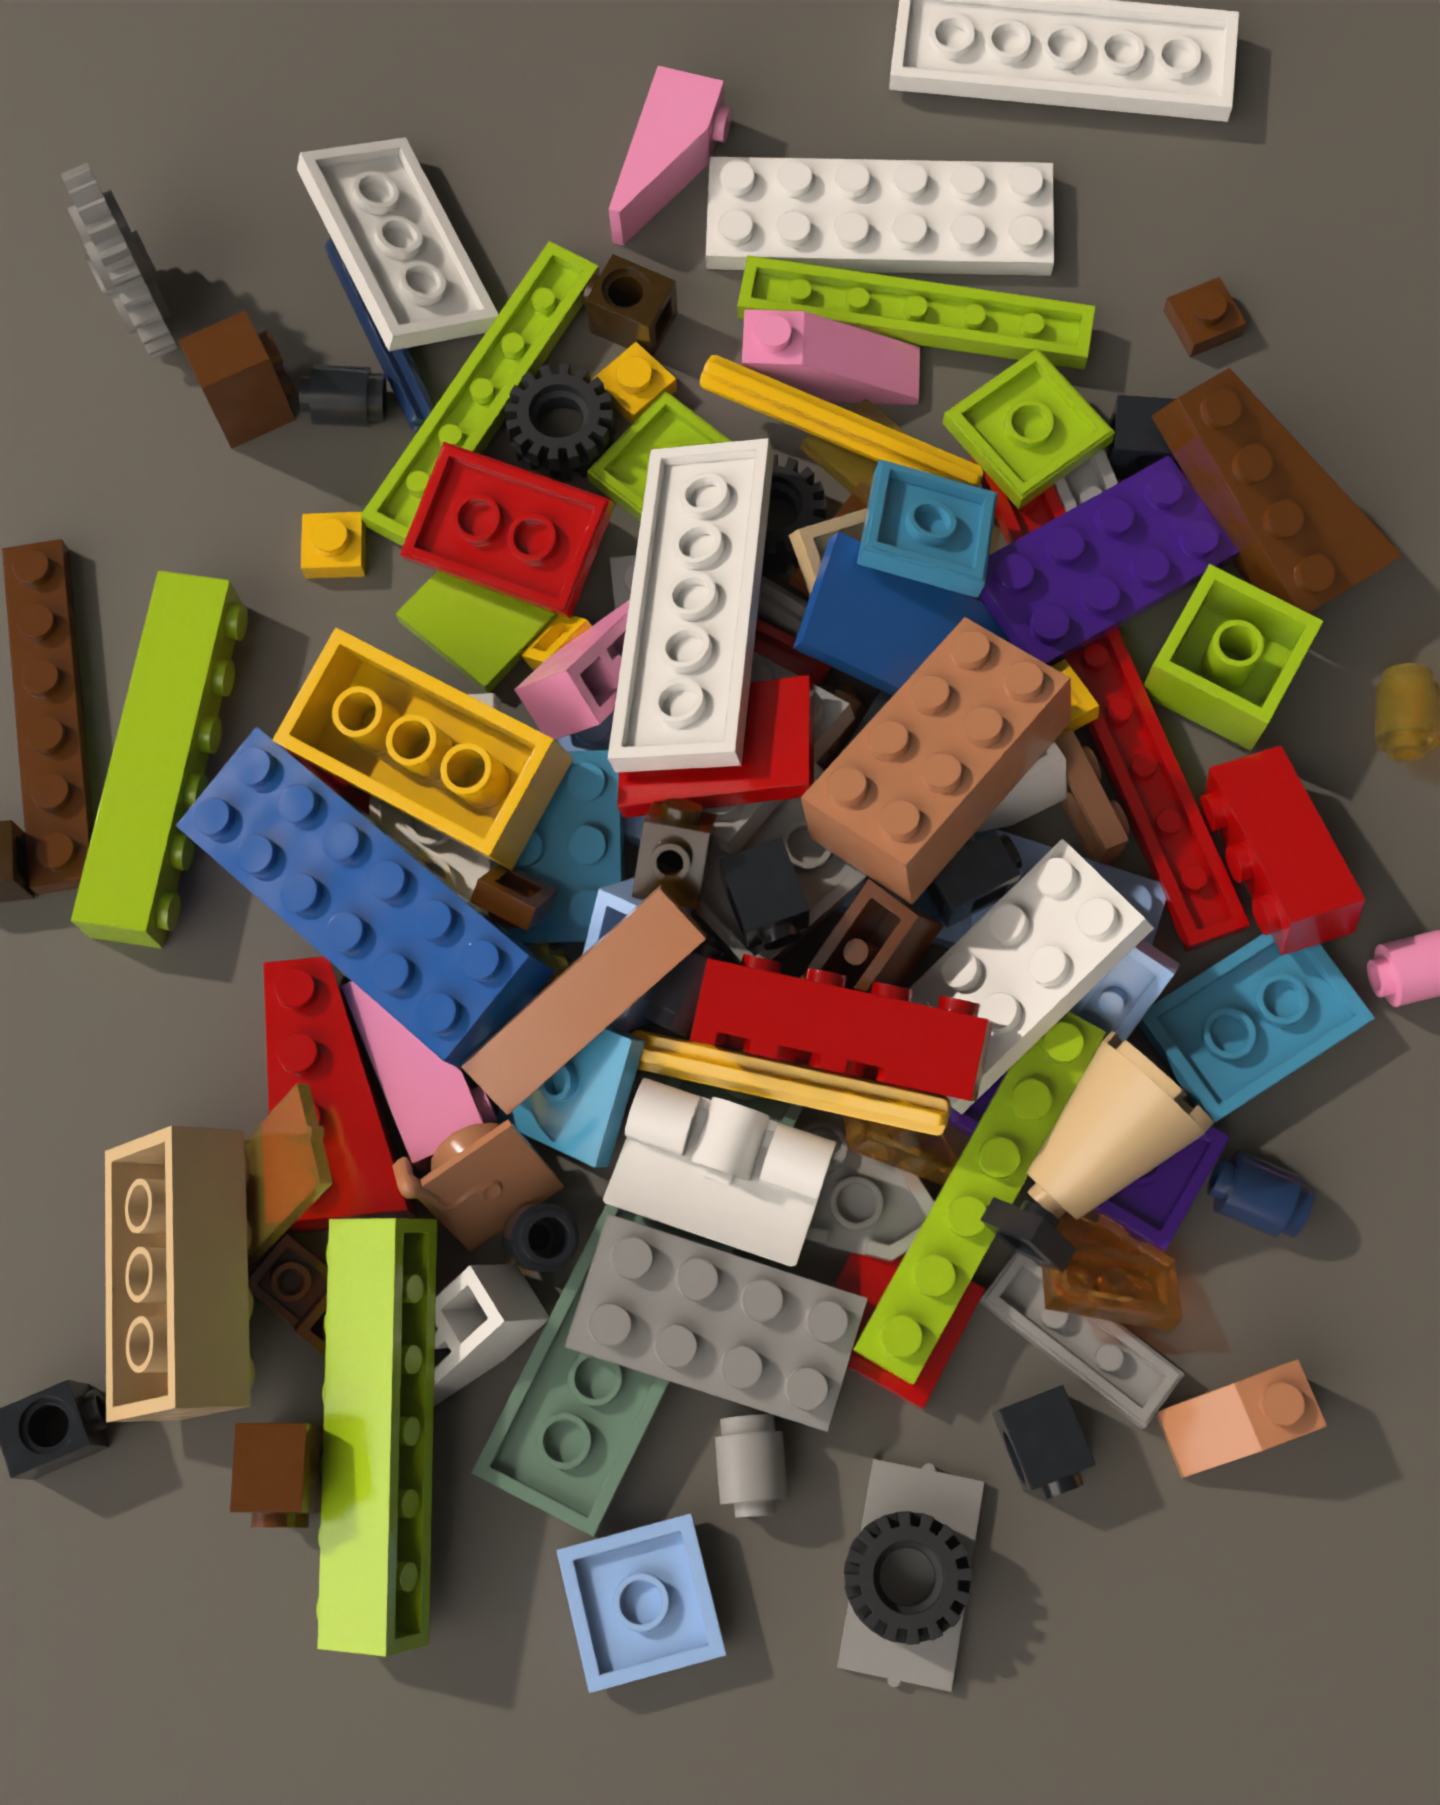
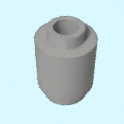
(751, 1465)

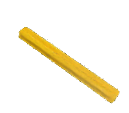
(831, 421)
(794, 1083)

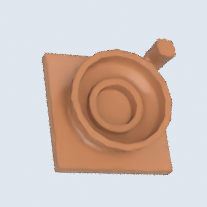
(479, 1180)

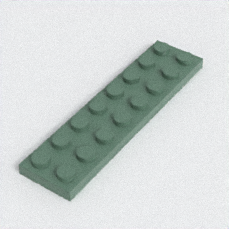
(579, 1416)

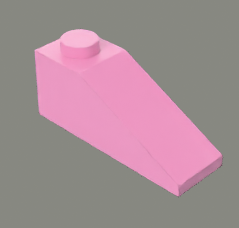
(669, 148)
(830, 358)
(578, 681)
(422, 1090)

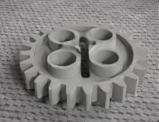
(119, 261)

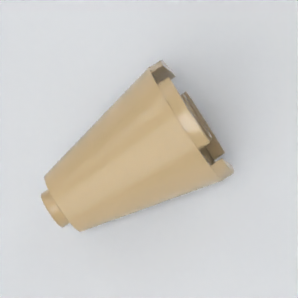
(1112, 1131)

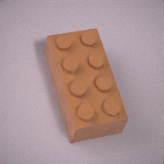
(938, 759)

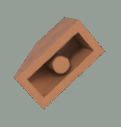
(1240, 1418)

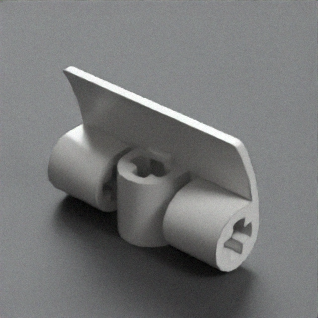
(719, 1171)

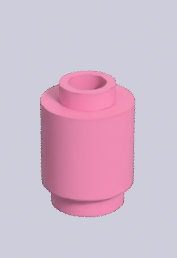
(1406, 969)

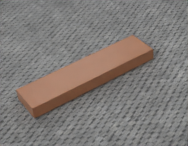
(584, 1000)

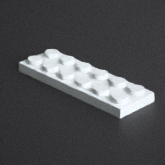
(1070, 54)
(882, 215)
(693, 608)

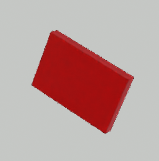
(507, 530)
(774, 757)

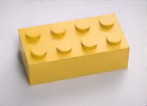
(424, 748)

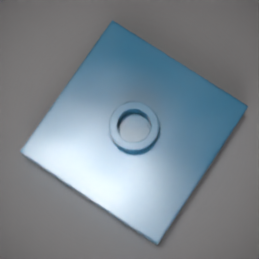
(928, 528)
(584, 1100)

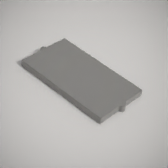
(909, 1575)

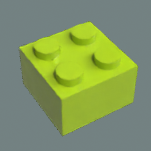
(1231, 657)

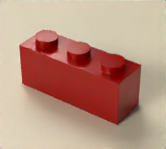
(1281, 851)

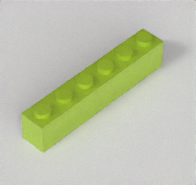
(160, 760)
(377, 1436)

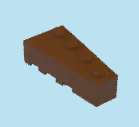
(1270, 496)

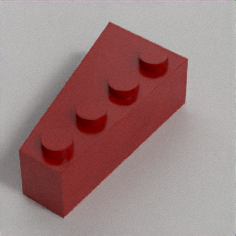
(843, 1028)
(319, 1044)

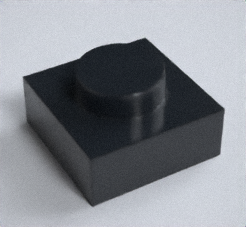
(1029, 1232)

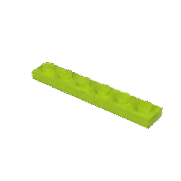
(923, 310)
(478, 395)
(990, 1166)

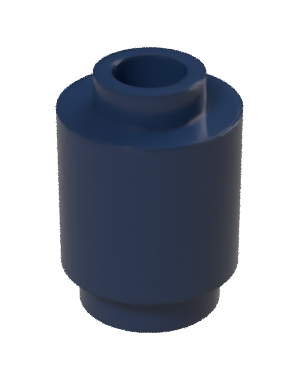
(1260, 1195)

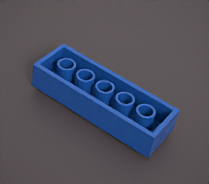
(363, 899)

